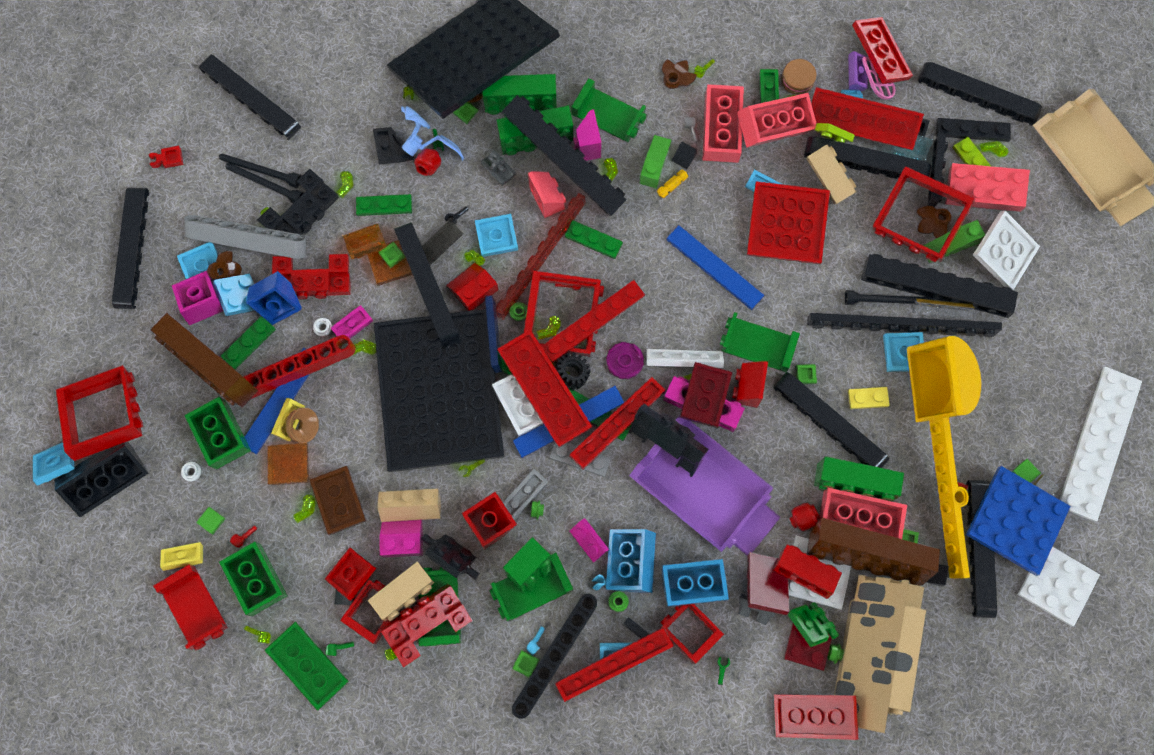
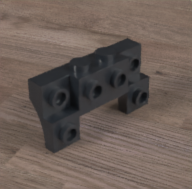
(304, 211)
(670, 436)

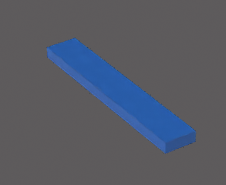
(715, 267)
(591, 408)
(267, 418)

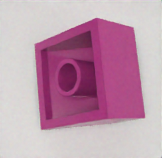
(588, 137)
(197, 298)
(401, 538)

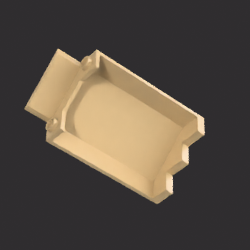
(1100, 156)

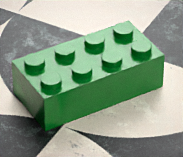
(537, 89)
(514, 141)
(858, 479)
(528, 566)

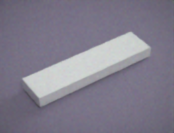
(684, 358)

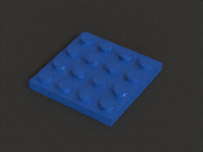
(1018, 520)

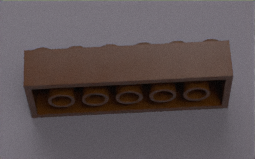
(203, 361)
(873, 552)

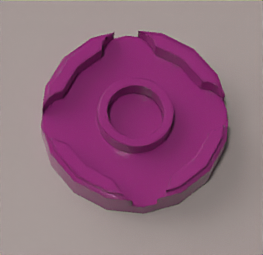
(627, 365)

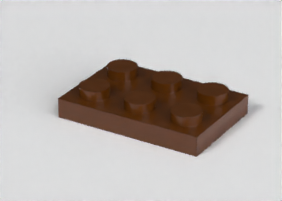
(337, 500)

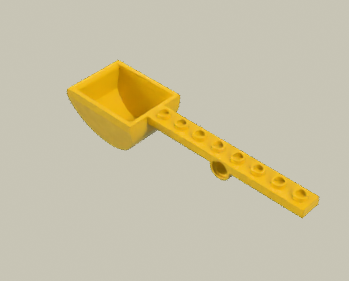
(945, 386)

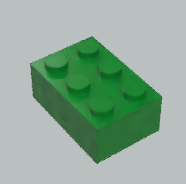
(217, 433)
(253, 579)

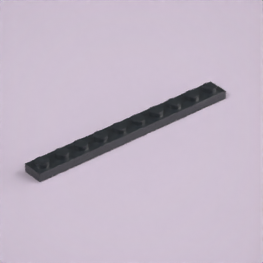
(912, 325)

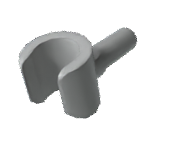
(690, 123)

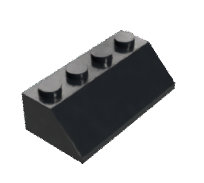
(100, 478)

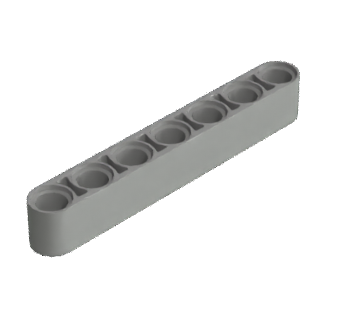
(245, 236)

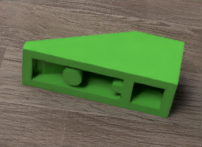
(655, 161)
(967, 236)

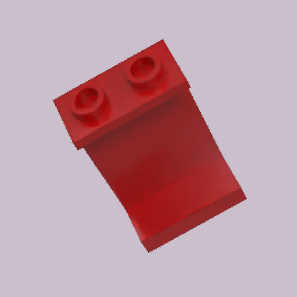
(192, 607)

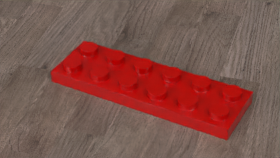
(867, 118)
(544, 388)

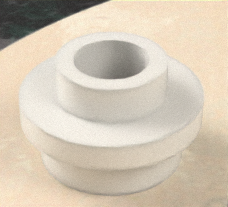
(322, 321)
(185, 469)

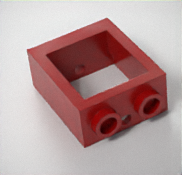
(348, 619)
(707, 645)

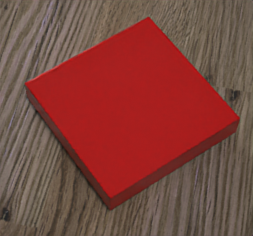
(350, 574)

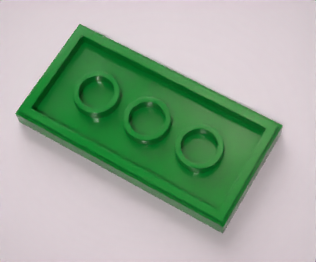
(306, 666)

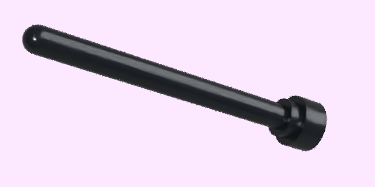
(290, 178)
(292, 195)
(855, 297)

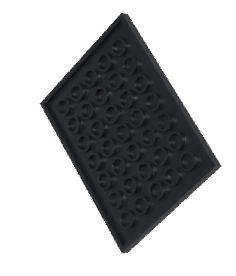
(472, 53)
(436, 394)

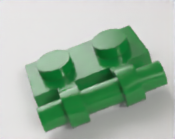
(809, 626)

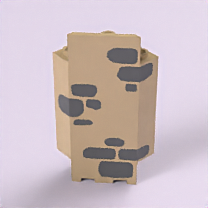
(881, 649)

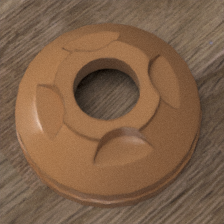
(308, 425)

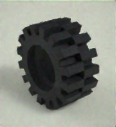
(579, 365)

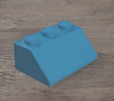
(631, 560)
(694, 582)

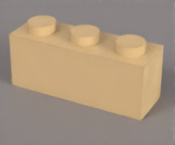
(831, 173)
(409, 505)
(401, 592)

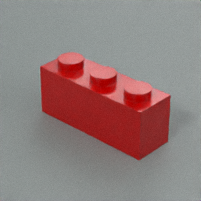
(807, 571)

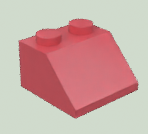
(546, 193)

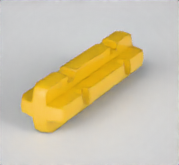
(672, 183)

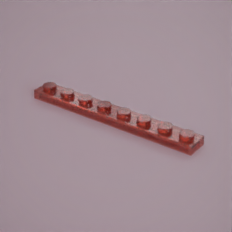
(544, 250)

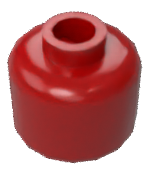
(427, 162)
(804, 516)

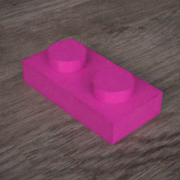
(352, 323)
(589, 540)

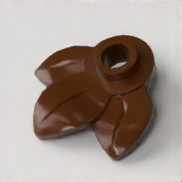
(678, 72)
(930, 221)
(224, 267)

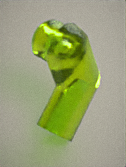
(995, 147)
(612, 169)
(347, 183)
(473, 255)
(551, 329)
(365, 346)
(307, 508)

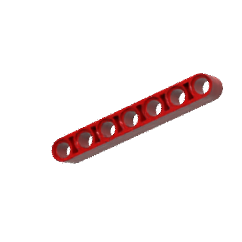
(299, 361)

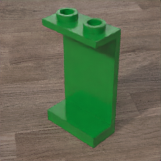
(610, 112)
(759, 343)
(516, 603)
(443, 633)

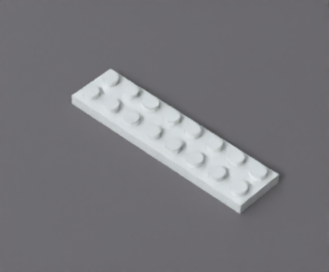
(1100, 443)

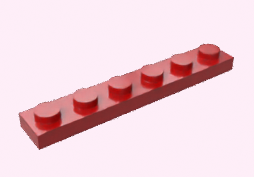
(593, 321)
(616, 424)
(614, 664)

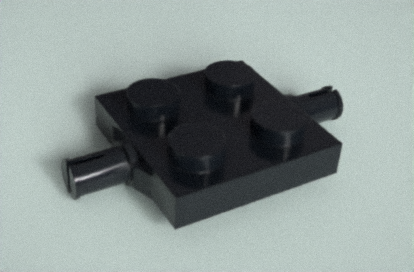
(450, 556)

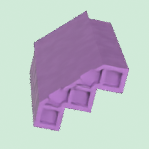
(719, 501)

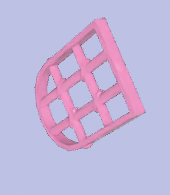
(873, 85)

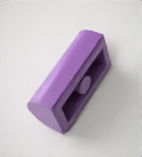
(857, 75)

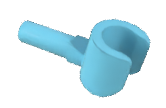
(601, 582)
(532, 647)

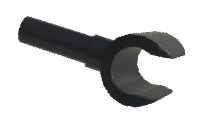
(456, 215)

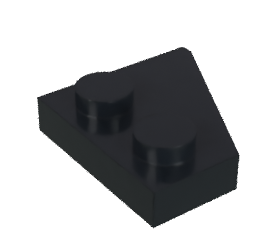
(389, 146)

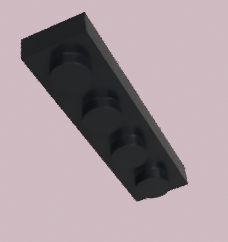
(974, 129)
(938, 164)

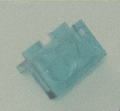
(920, 149)

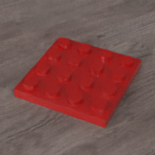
(788, 222)

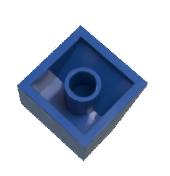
(273, 298)

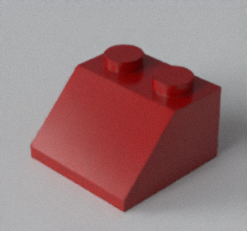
(473, 286)
(750, 384)
(489, 520)

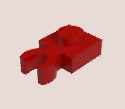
(169, 157)

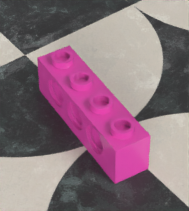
(728, 421)

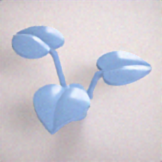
(414, 143)

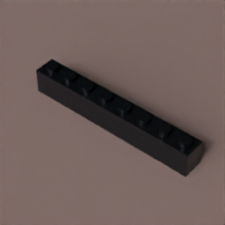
(563, 155)
(939, 285)

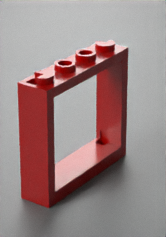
(936, 187)
(539, 277)
(85, 388)

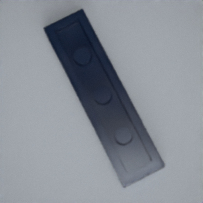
(493, 334)

